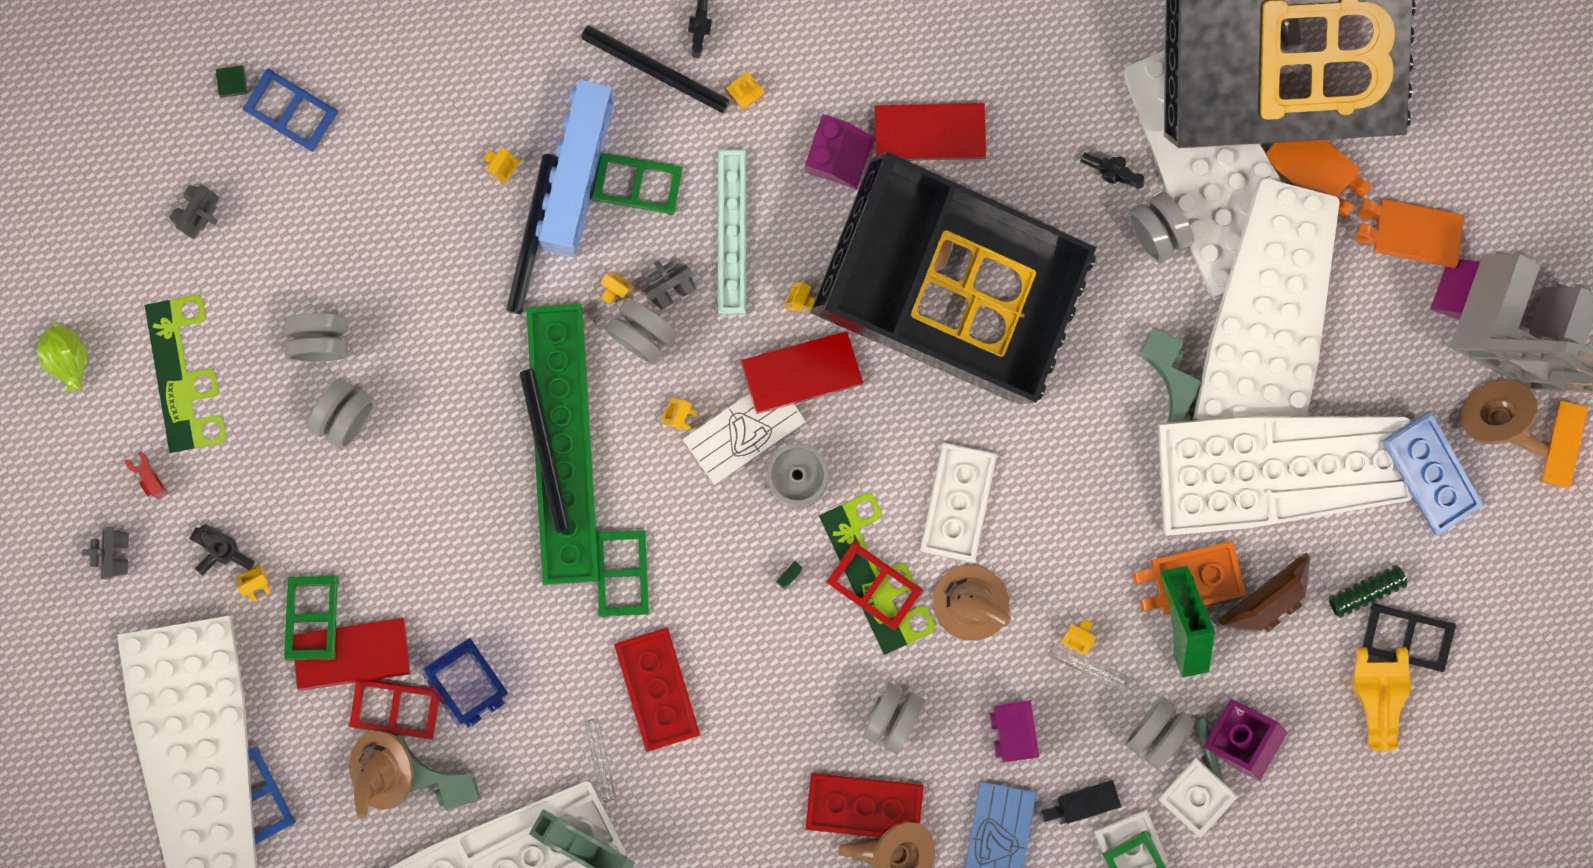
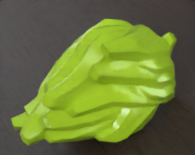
(63, 355)

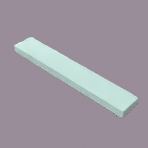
(731, 232)

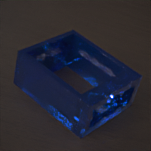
(448, 660)

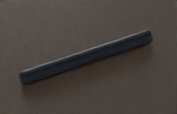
(655, 69)
(530, 240)
(544, 450)

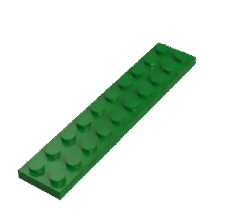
(559, 364)

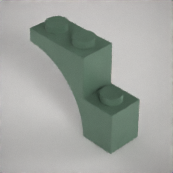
(1162, 352)
(453, 789)
(576, 844)

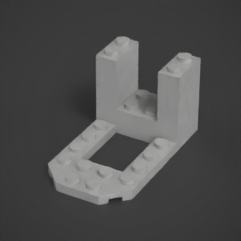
(1553, 345)

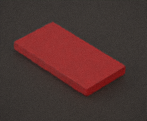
(931, 131)
(801, 372)
(361, 651)
(657, 689)
(860, 805)

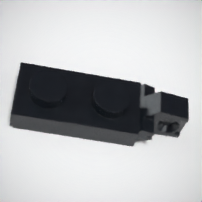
(1083, 803)

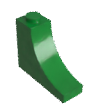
(1190, 622)

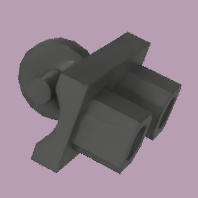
(197, 212)
(679, 278)
(109, 566)

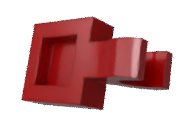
(150, 481)

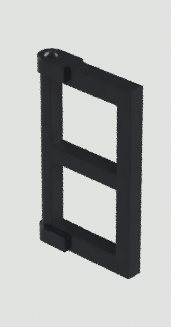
(1412, 618)

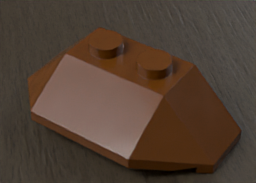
(1270, 600)

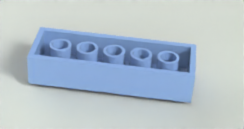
(576, 168)

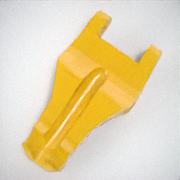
(1382, 693)

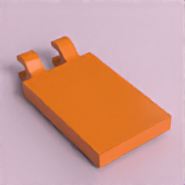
(1318, 168)
(1412, 232)
(1213, 571)

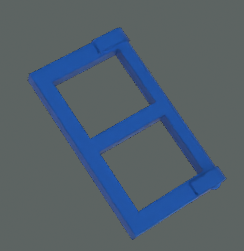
(300, 94)
(271, 787)

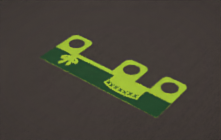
(173, 381)
(843, 528)

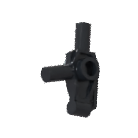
(699, 26)
(1114, 170)
(220, 548)

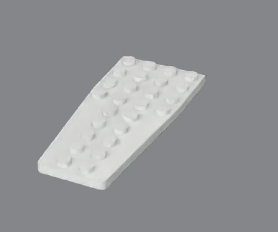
(1207, 183)
(1272, 307)
(1274, 469)
(192, 741)
(507, 840)

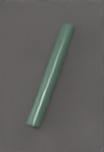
(1212, 762)

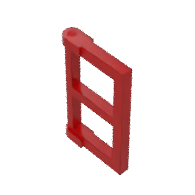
(885, 569)
(391, 728)

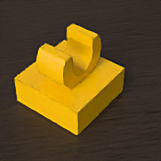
(745, 91)
(501, 164)
(616, 287)
(799, 298)
(676, 414)
(251, 581)
(1079, 637)

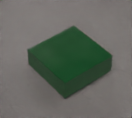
(231, 81)
(789, 575)

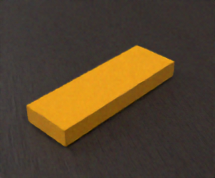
(1564, 444)

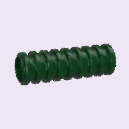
(1368, 591)

